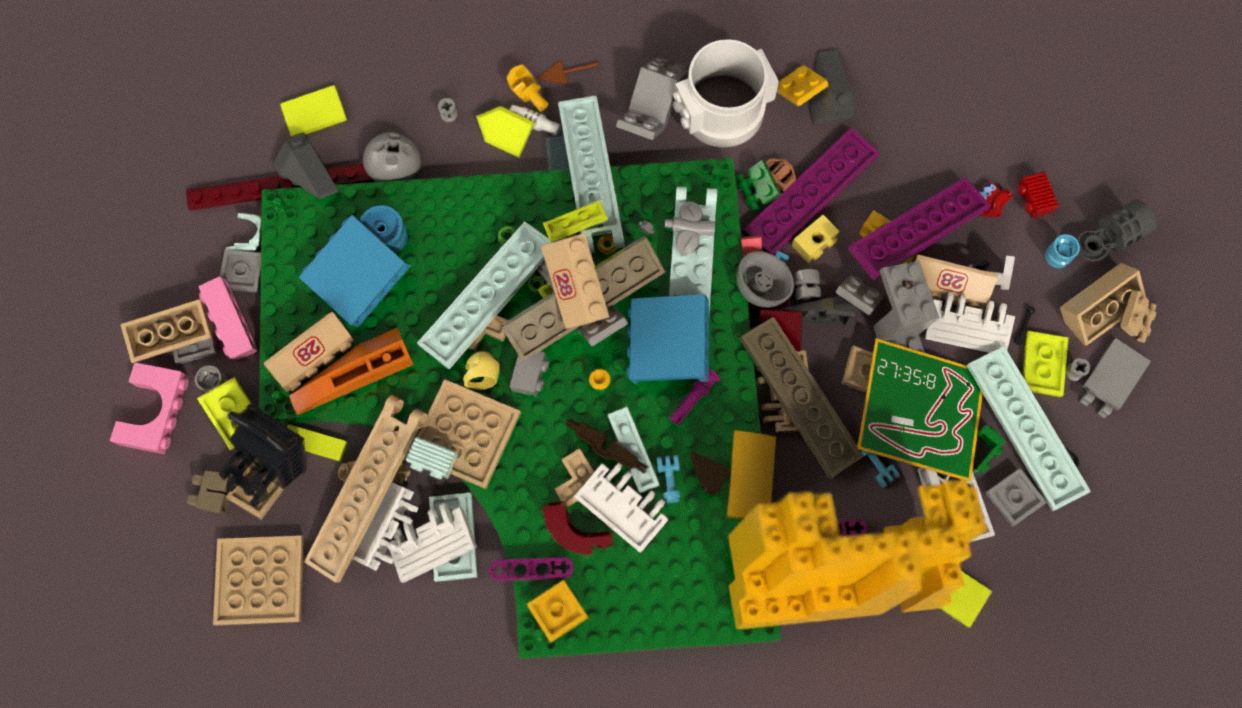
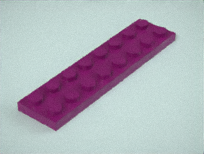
(812, 191)
(919, 227)

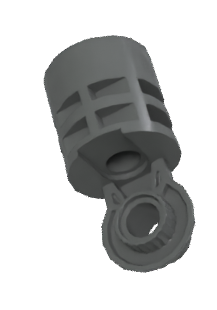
(1118, 230)

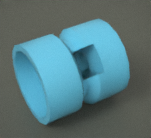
(1062, 251)

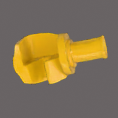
(525, 86)

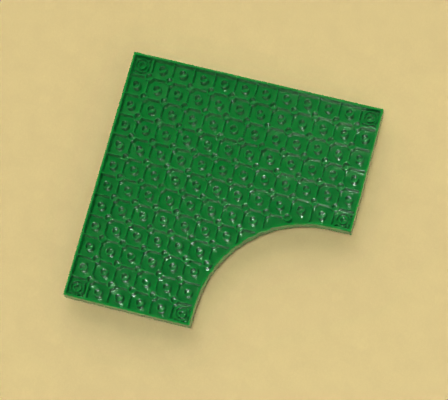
(633, 600)

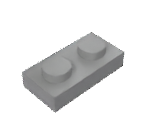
(195, 351)

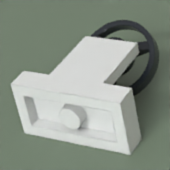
(1003, 278)

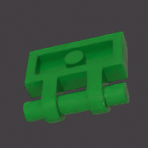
(764, 183)

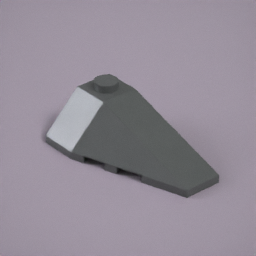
(303, 167)

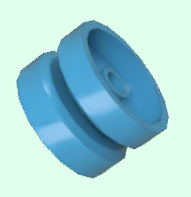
(387, 226)

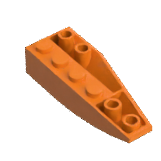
(354, 370)

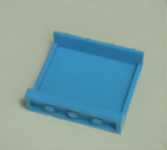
(354, 271)
(669, 338)

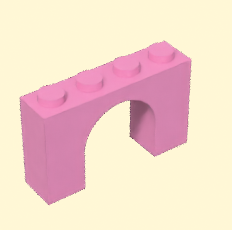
(156, 434)

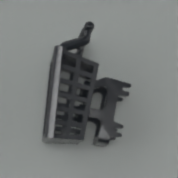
(266, 448)

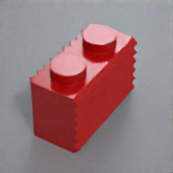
(1037, 195)

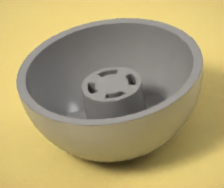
(391, 158)
(766, 279)

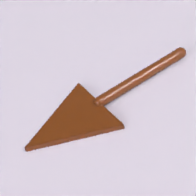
(557, 73)

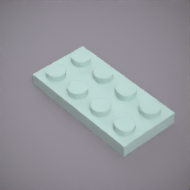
(466, 564)

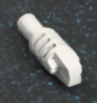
(540, 120)

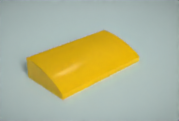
(750, 472)

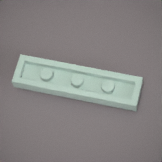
(628, 436)

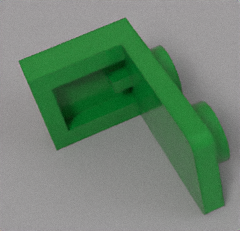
(991, 437)

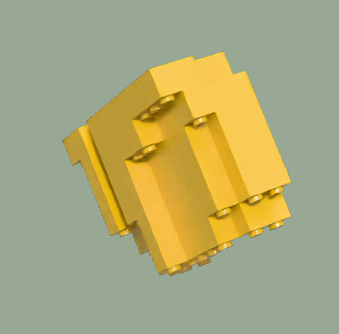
(801, 571)

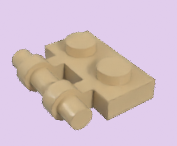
(1135, 311)

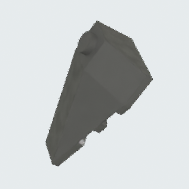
(836, 100)
(826, 312)

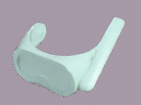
(255, 241)

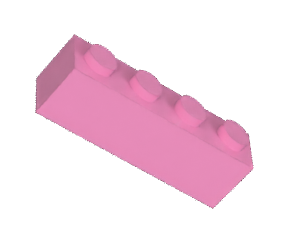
(228, 319)

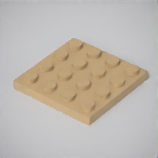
(472, 428)
(258, 580)

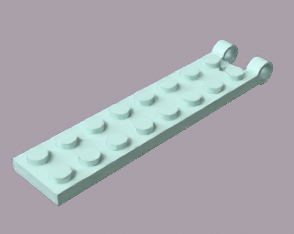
(590, 165)
(693, 272)

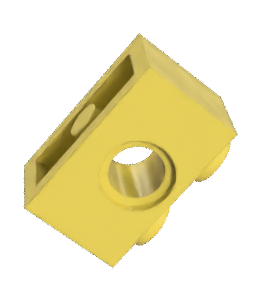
(821, 229)

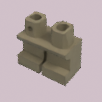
(207, 498)

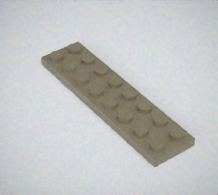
(617, 277)
(801, 397)

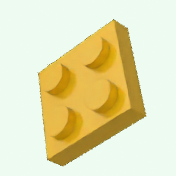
(801, 85)
(557, 611)

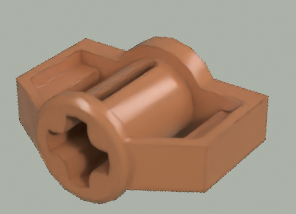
(781, 172)

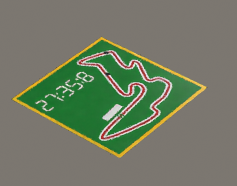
(921, 410)

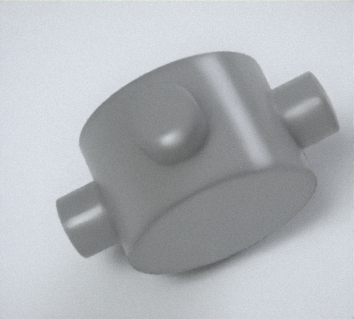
(646, 227)

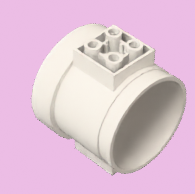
(718, 124)

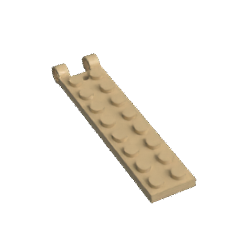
(364, 490)

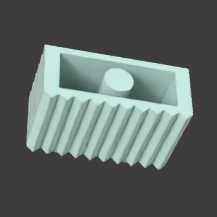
(431, 458)

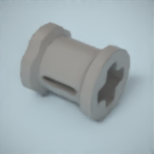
(450, 106)
(1074, 375)

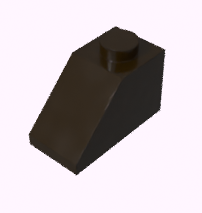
(708, 474)

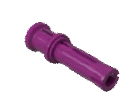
(699, 390)

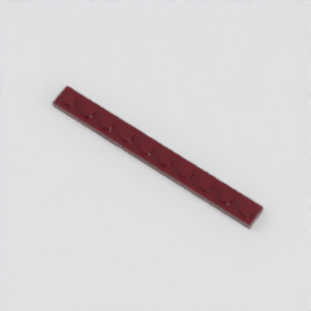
(252, 189)

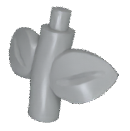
(689, 227)

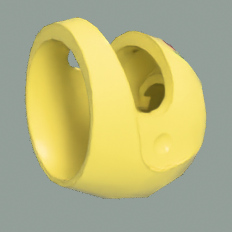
(481, 365)

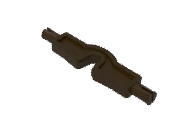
(597, 441)

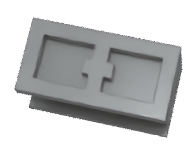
(528, 374)

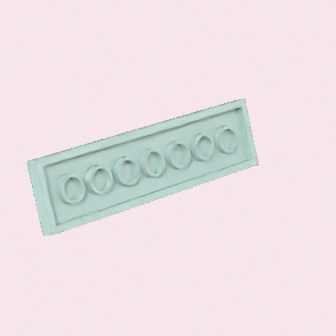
(485, 296)
(1028, 428)

